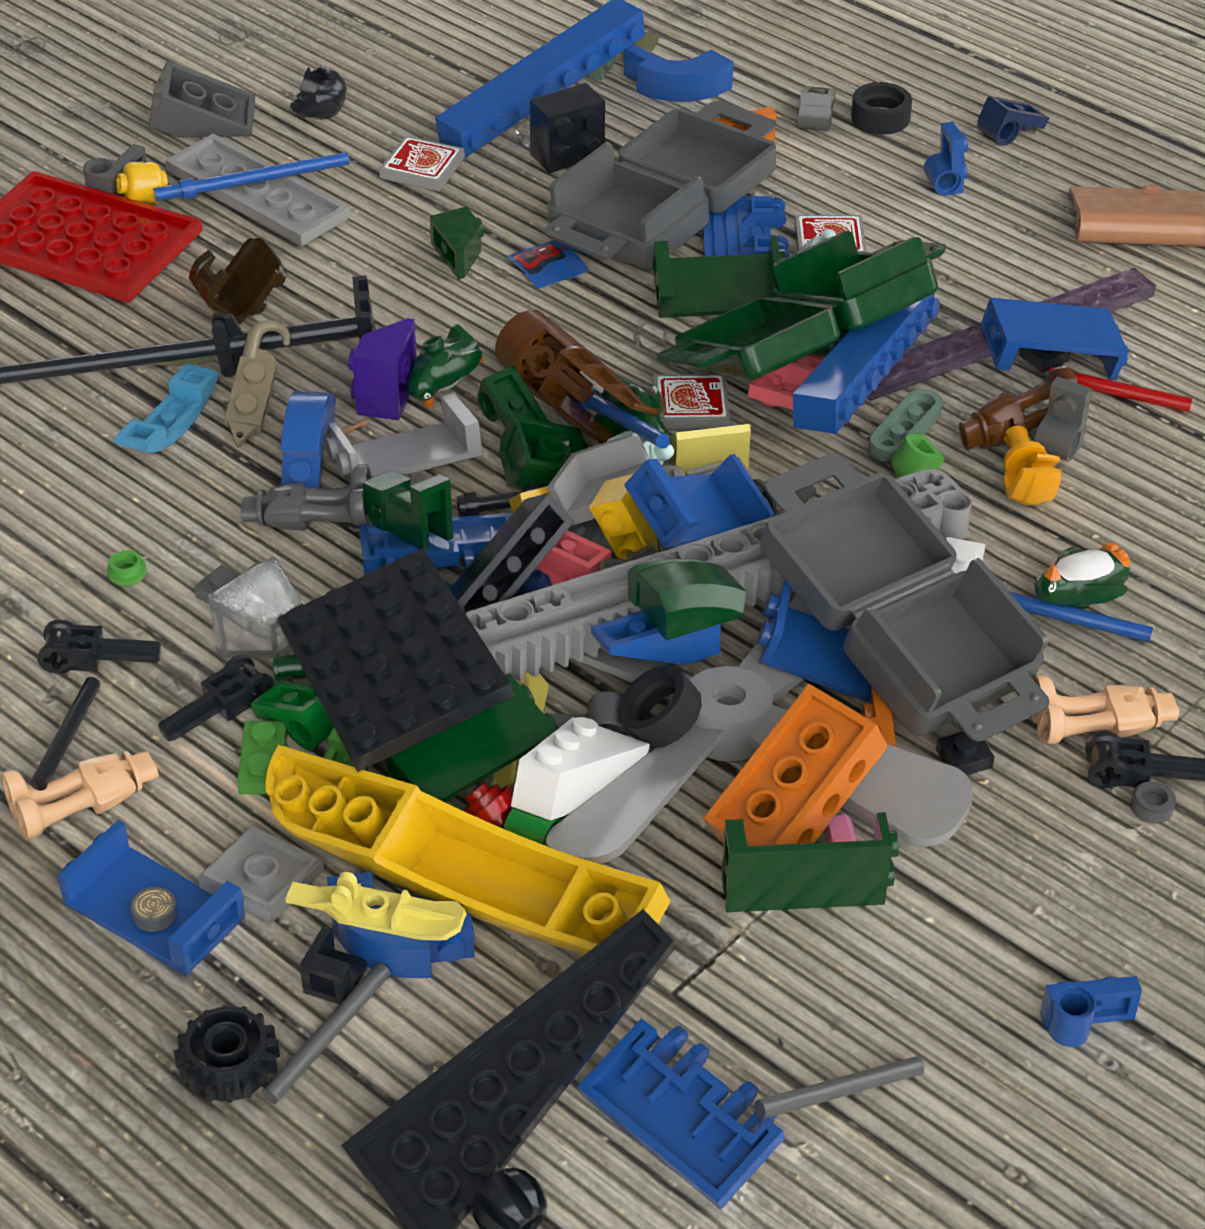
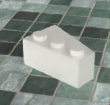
(572, 767)

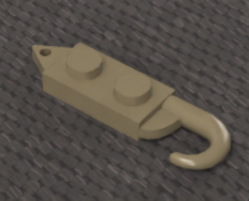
(253, 383)

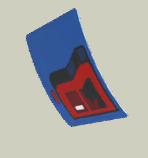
(549, 263)

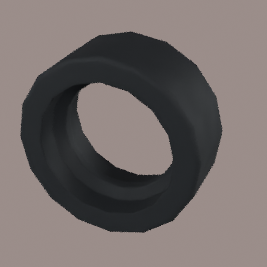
(881, 120)
(648, 691)

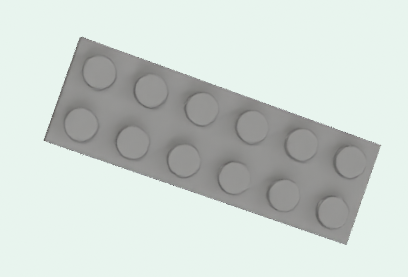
(279, 203)

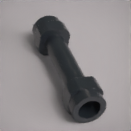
(471, 505)

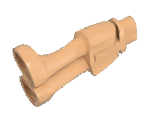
(1116, 709)
(95, 784)

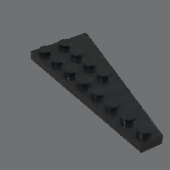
(485, 1102)

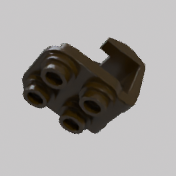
(243, 283)

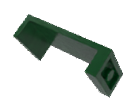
(711, 282)
(473, 747)
(808, 872)

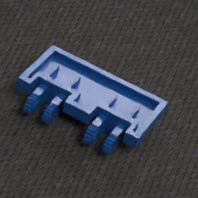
(745, 227)
(469, 539)
(678, 1111)

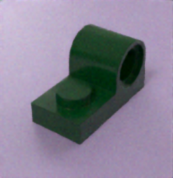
(507, 395)

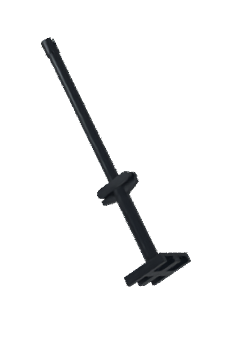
(226, 343)

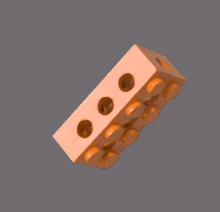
(800, 773)

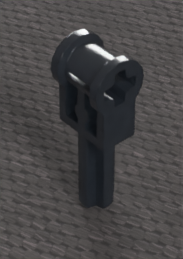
(84, 646)
(224, 692)
(1131, 763)

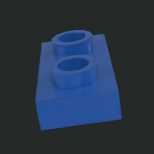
(948, 169)
(1074, 1006)

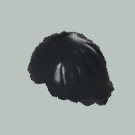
(320, 94)

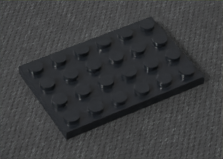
(393, 659)

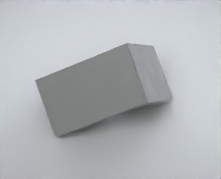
(588, 469)

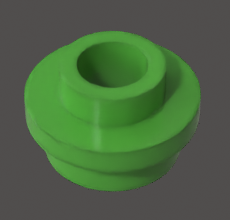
(126, 568)

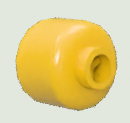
(139, 180)

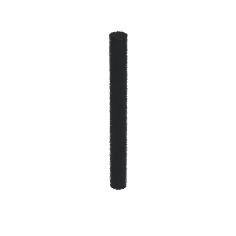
(65, 734)

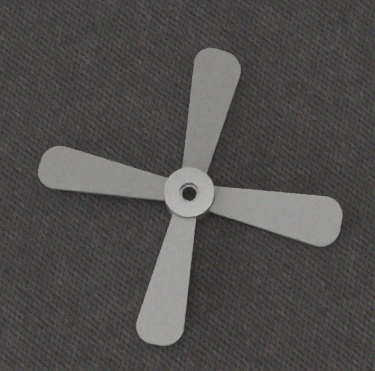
(920, 795)

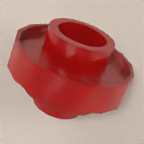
(490, 803)

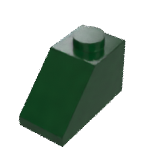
(457, 238)

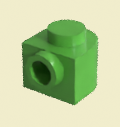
(914, 455)

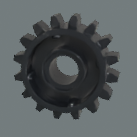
(227, 1053)

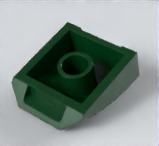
(536, 450)
(685, 595)

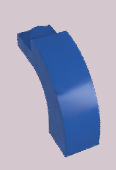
(678, 79)
(305, 435)
(401, 954)

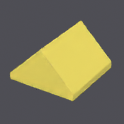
(710, 446)

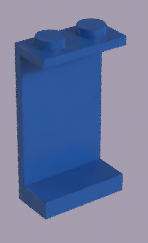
(1052, 327)
(696, 505)
(807, 649)
(112, 873)

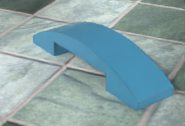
(174, 415)

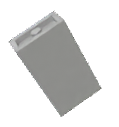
(412, 450)

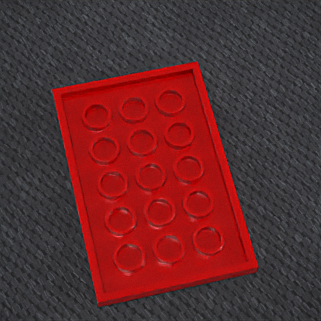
(89, 236)

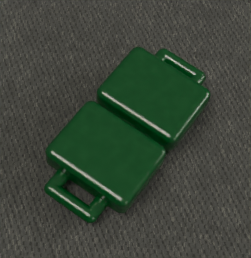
(813, 298)

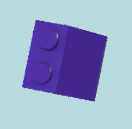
(383, 369)

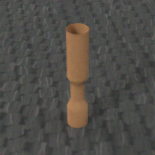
(347, 429)

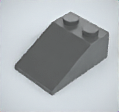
(199, 105)

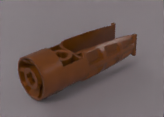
(551, 367)

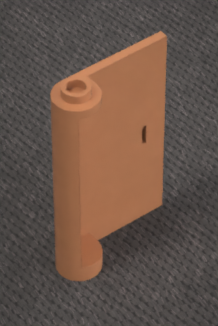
(1139, 215)

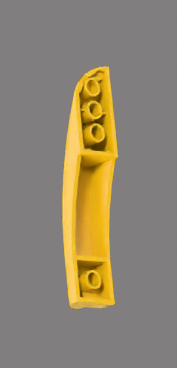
(454, 855)

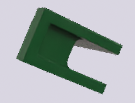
(410, 509)

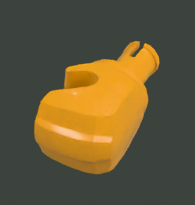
(1029, 469)

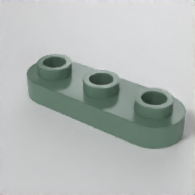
(912, 416)

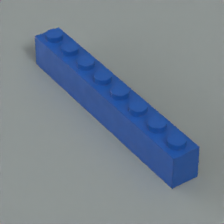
(546, 70)
(857, 366)

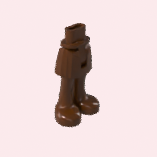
(1004, 411)

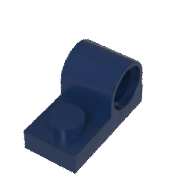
(1004, 118)

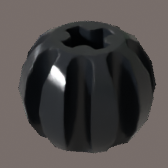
(509, 1201)

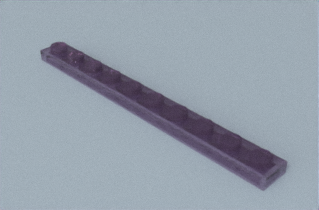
(970, 345)

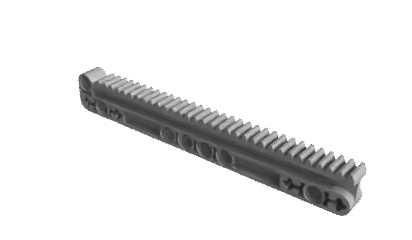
(558, 619)

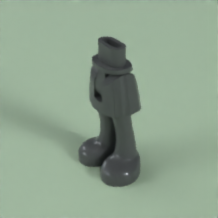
(295, 505)

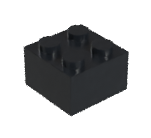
(566, 126)

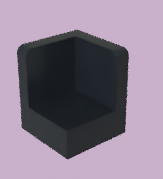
(330, 972)

